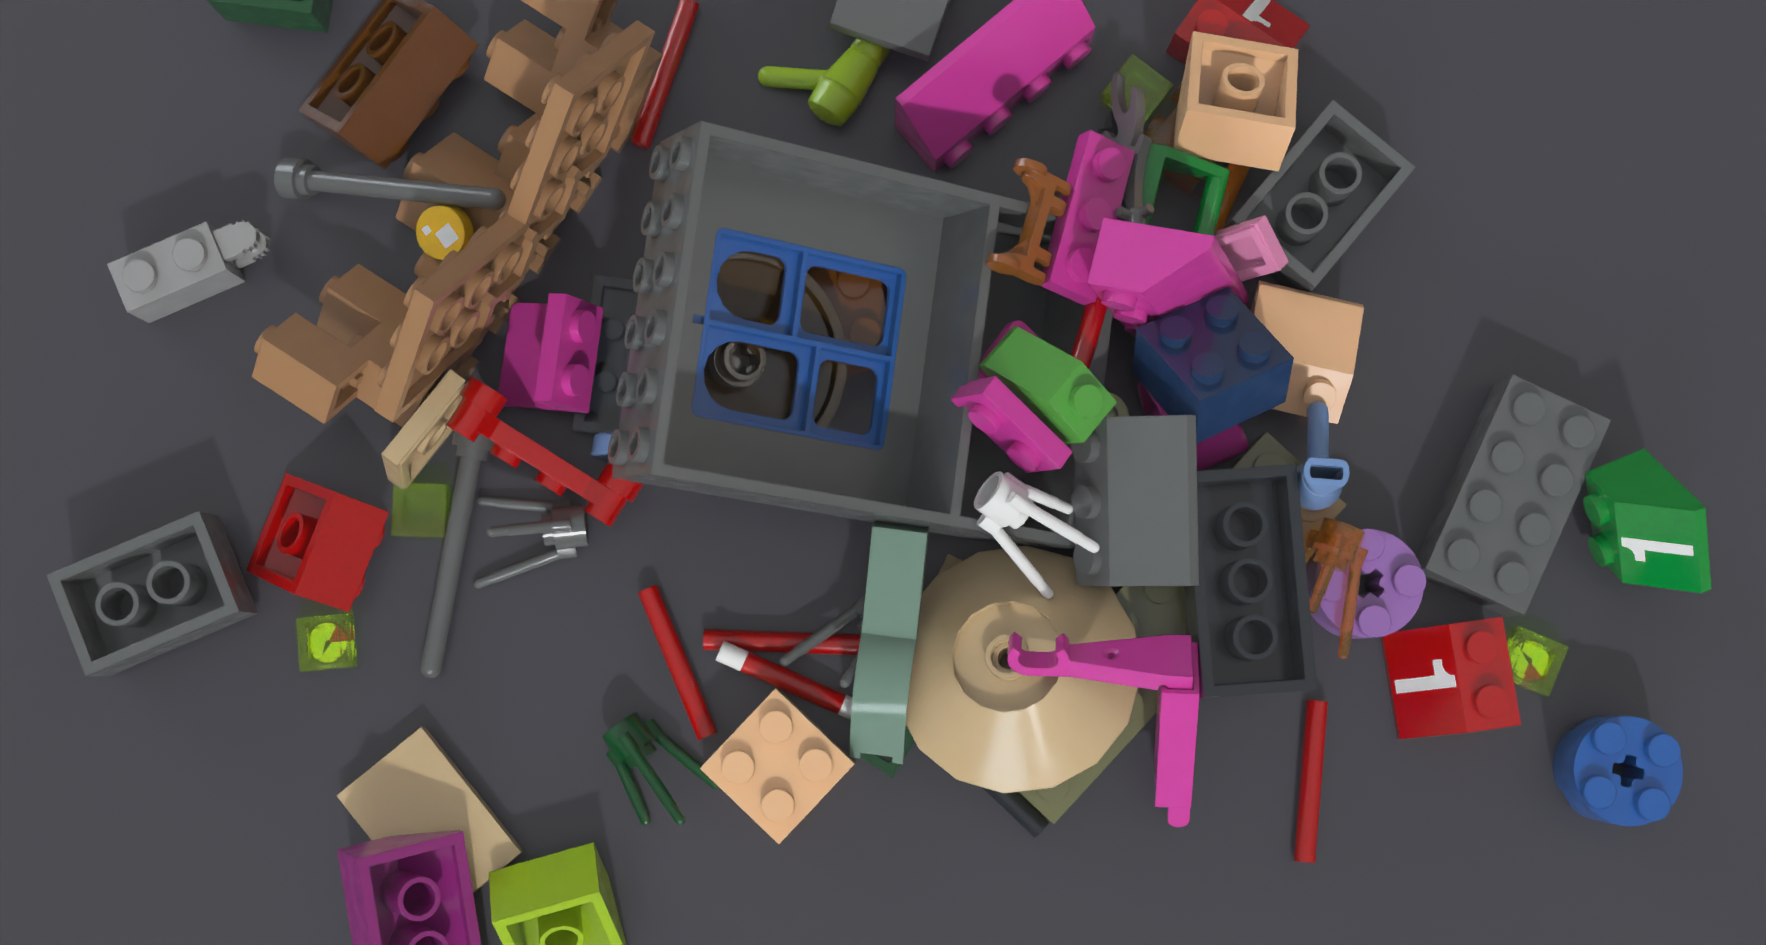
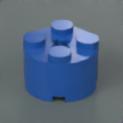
(1648, 778)

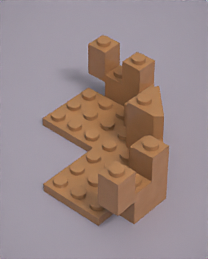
(401, 345)

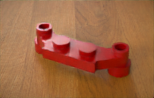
(478, 415)

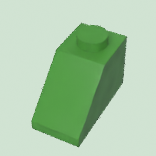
(1050, 384)

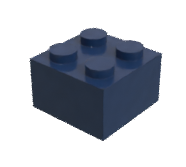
(1212, 363)

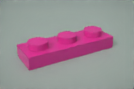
(1098, 187)

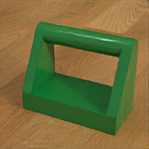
(1170, 159)

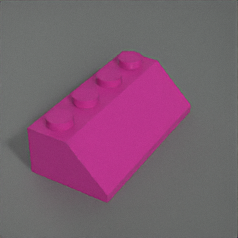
(991, 75)
(1157, 270)

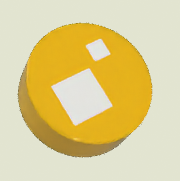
(443, 230)

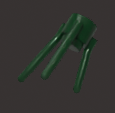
(632, 745)

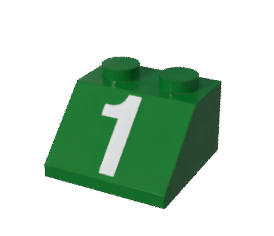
(1647, 525)

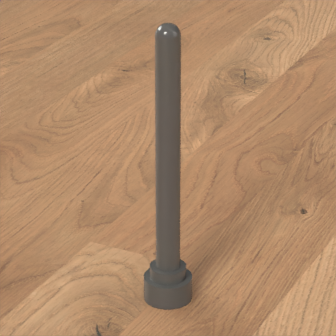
(301, 179)
(453, 550)

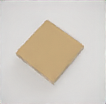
(423, 432)

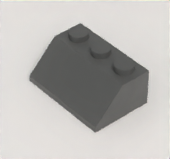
(1138, 502)

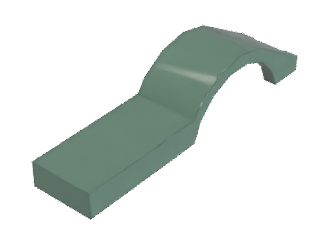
(888, 640)

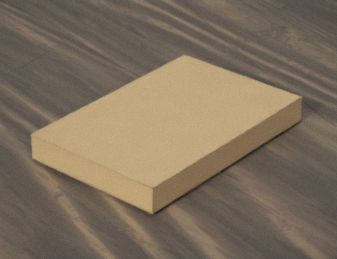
(425, 792)

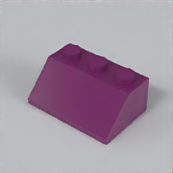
(410, 890)

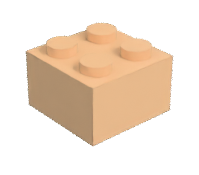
(777, 765)

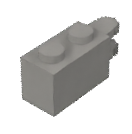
(186, 268)

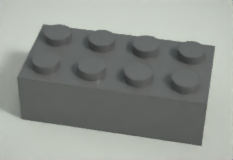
(1510, 495)

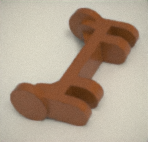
(1027, 253)

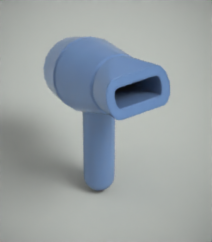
(1320, 476)

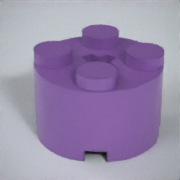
(1394, 587)

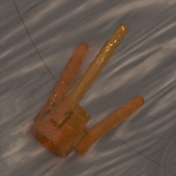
(1335, 548)

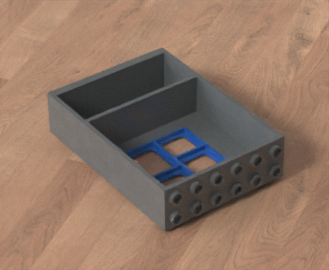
(943, 310)

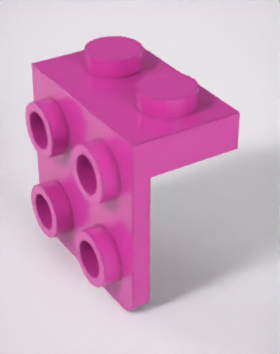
(551, 354)
(1009, 420)

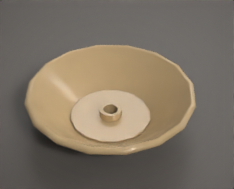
(989, 720)

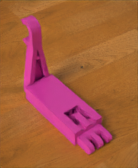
(1152, 663)

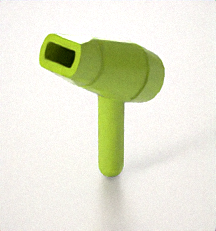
(835, 90)

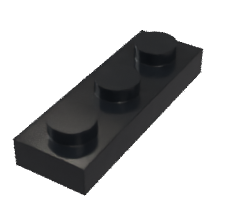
(619, 304)

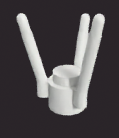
(1009, 502)

